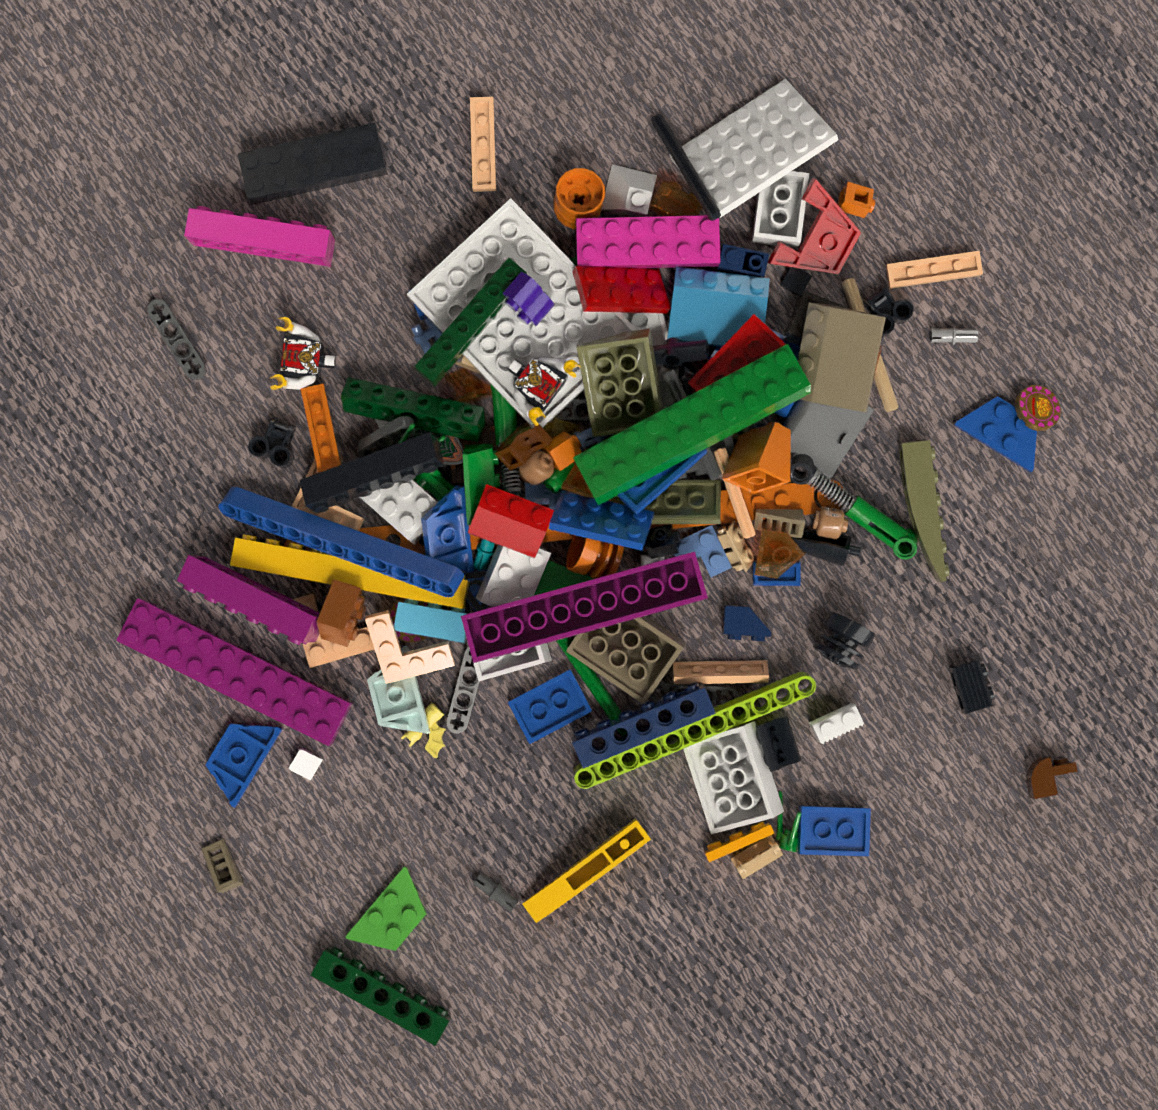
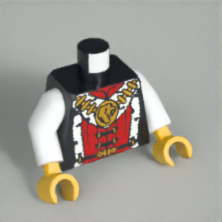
(301, 357)
(539, 383)

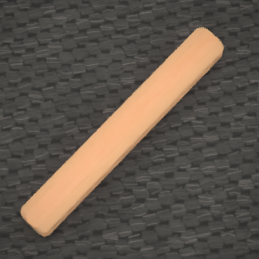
(736, 497)

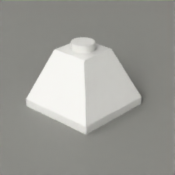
(629, 192)

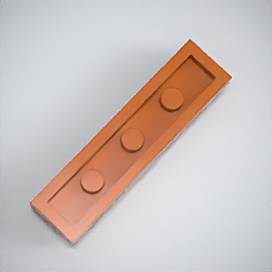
(320, 427)

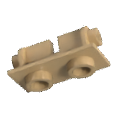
(740, 555)
(756, 856)

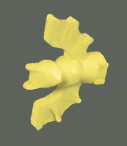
(435, 740)

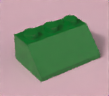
(478, 471)

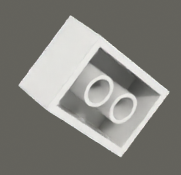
(781, 211)
(402, 507)
(511, 576)

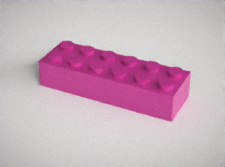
(259, 236)
(648, 242)

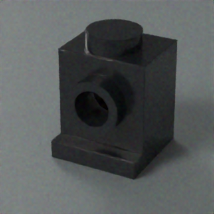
(662, 541)

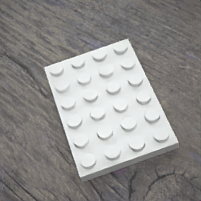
(757, 145)

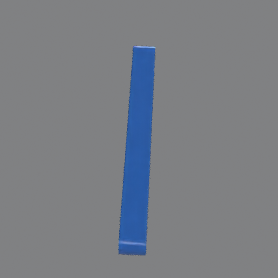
(341, 542)

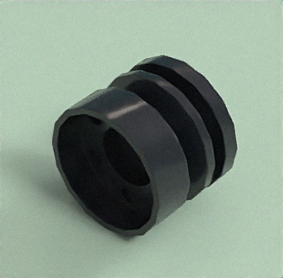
(843, 641)

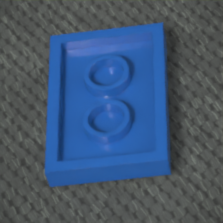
(549, 706)
(834, 831)

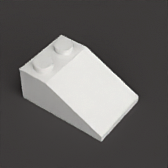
(512, 662)

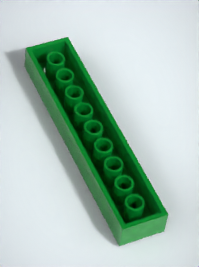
(693, 424)

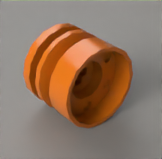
(578, 186)
(593, 557)

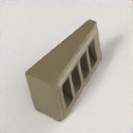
(787, 520)
(229, 862)

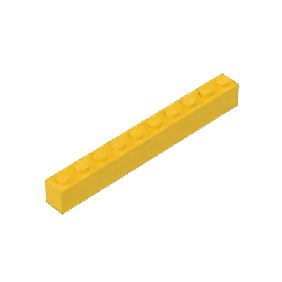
(325, 568)

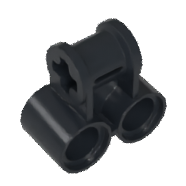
(887, 308)
(275, 442)

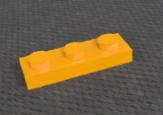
(738, 840)

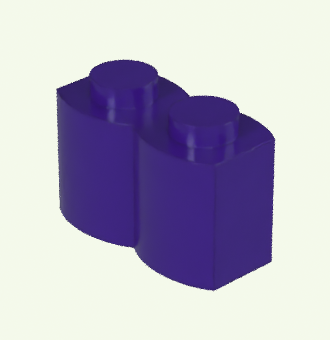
(528, 299)

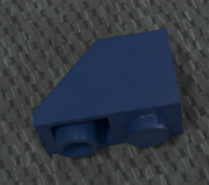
(742, 261)
(743, 622)

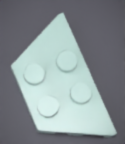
(398, 703)

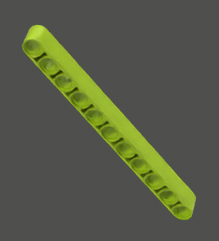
(706, 729)

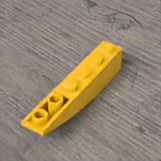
(587, 870)

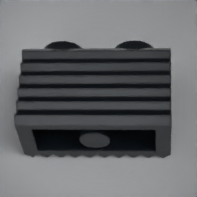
(971, 686)

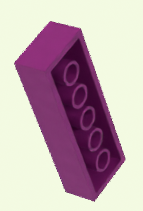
(250, 598)

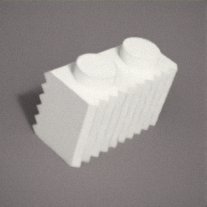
(836, 723)

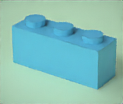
(430, 621)

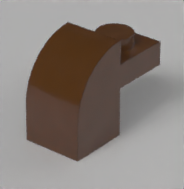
(521, 444)
(1041, 775)

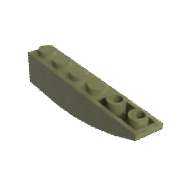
(923, 503)

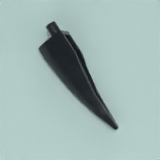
(826, 548)

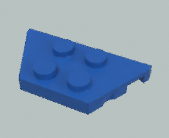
(1002, 430)
(447, 529)
(240, 757)

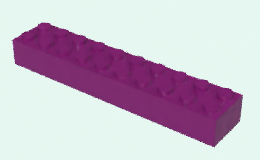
(584, 607)
(234, 671)

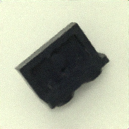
(778, 743)

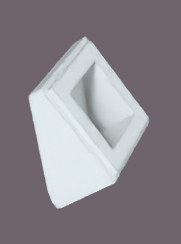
(305, 763)

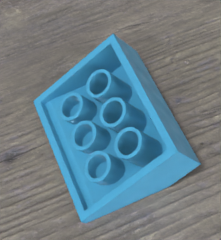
(714, 304)

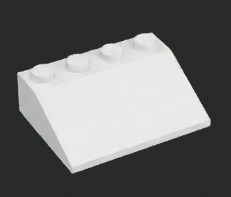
(733, 779)

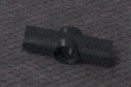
(675, 352)

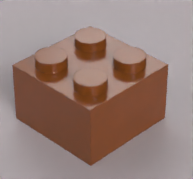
(341, 613)

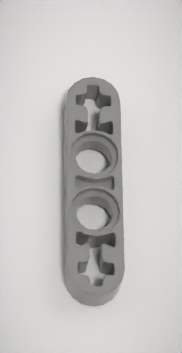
(462, 687)

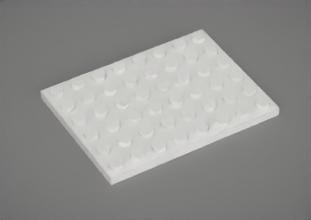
(506, 338)

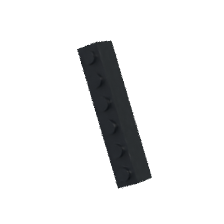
(372, 473)

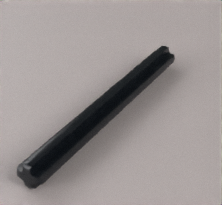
(686, 167)

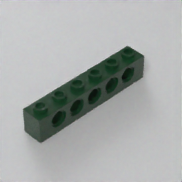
(468, 324)
(427, 411)
(325, 972)

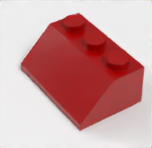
(510, 521)

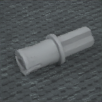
(954, 335)

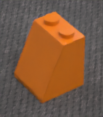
(760, 459)

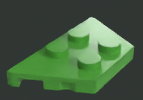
(391, 915)

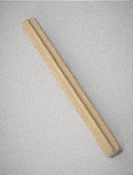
(881, 377)

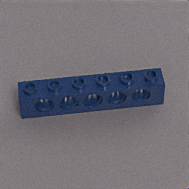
(590, 754)

